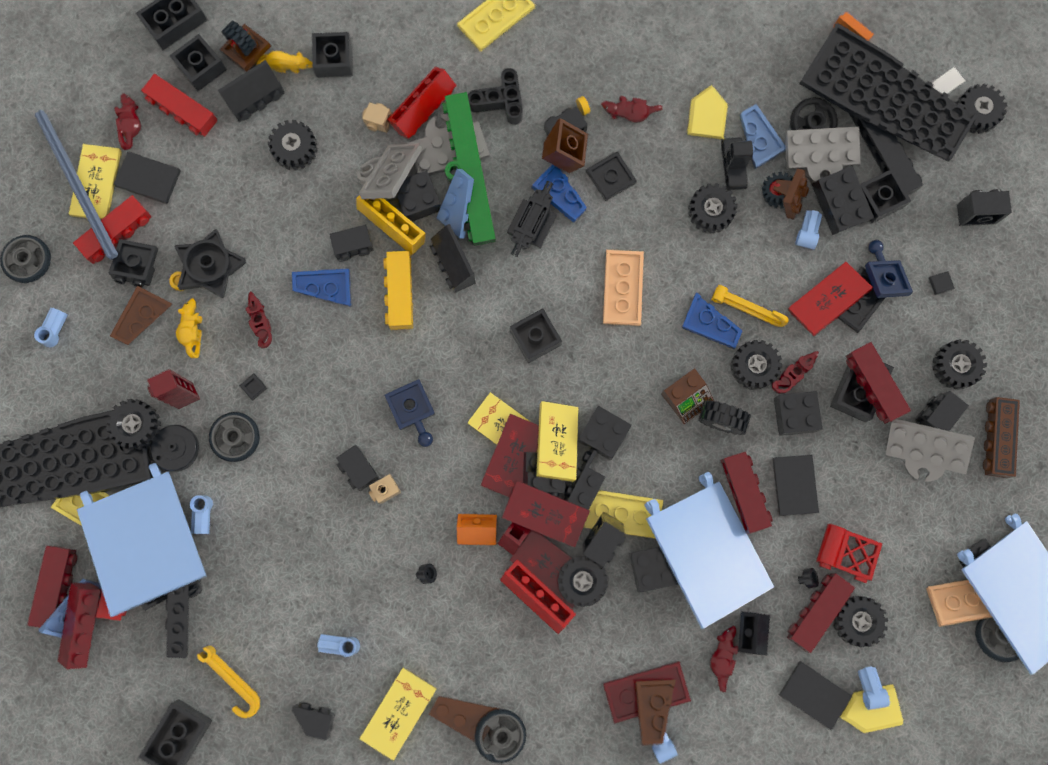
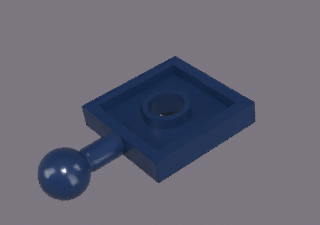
(881, 269)
(421, 411)

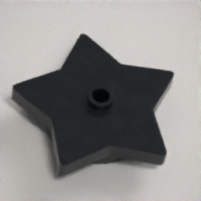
(203, 252)

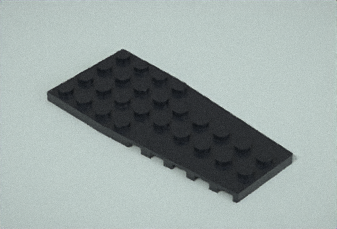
(886, 94)
(68, 462)

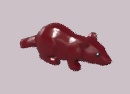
(634, 110)
(127, 122)
(259, 323)
(795, 373)
(721, 660)

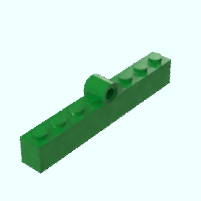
(468, 159)

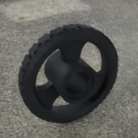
(821, 106)

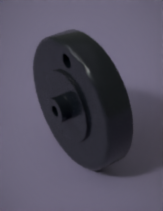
(174, 448)

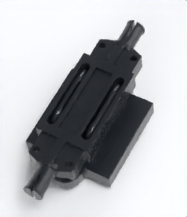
(532, 220)

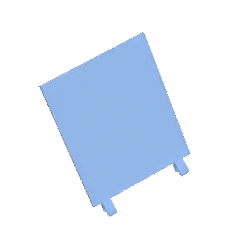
(140, 542)
(709, 552)
(1014, 589)

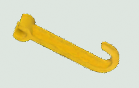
(773, 317)
(232, 680)

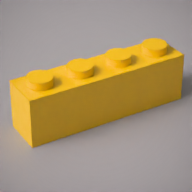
(392, 223)
(399, 290)

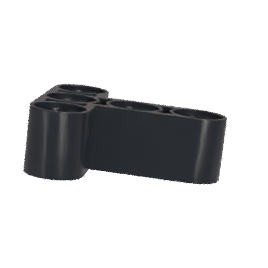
(503, 102)
(736, 157)

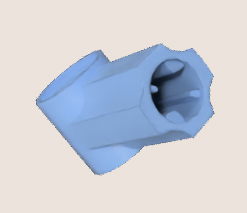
(808, 234)
(51, 326)
(200, 517)
(336, 645)
(873, 695)
(665, 751)

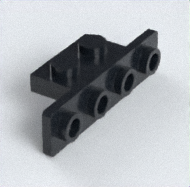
(587, 483)
(177, 622)

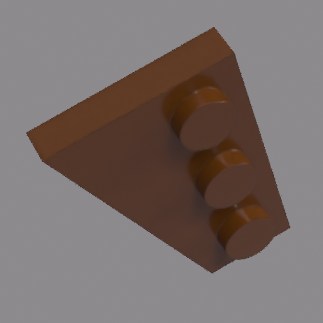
(139, 315)
(653, 708)
(461, 715)

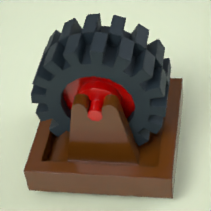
(243, 45)
(786, 191)

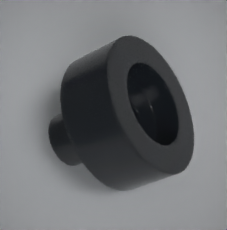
(426, 573)
(809, 578)

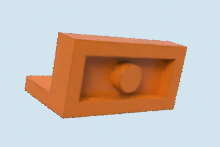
(855, 26)
(476, 529)

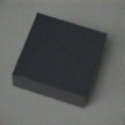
(941, 283)
(253, 387)

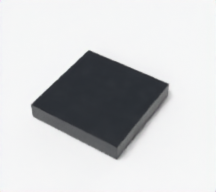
(611, 176)

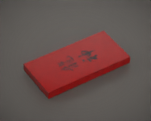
(830, 298)

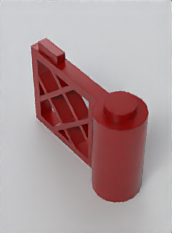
(833, 550)

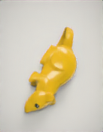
(282, 61)
(187, 330)

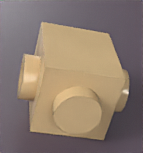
(376, 117)
(391, 489)

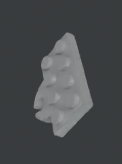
(436, 147)
(822, 150)
(386, 174)
(929, 449)

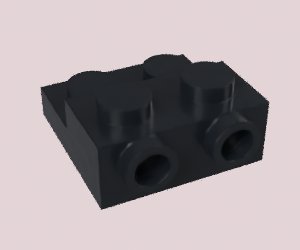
(133, 263)
(549, 485)

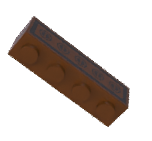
(1001, 437)

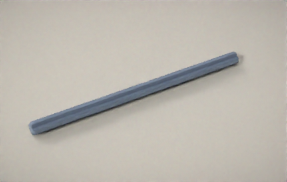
(76, 185)

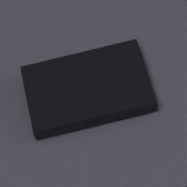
(147, 177)
(863, 309)
(795, 485)
(815, 695)

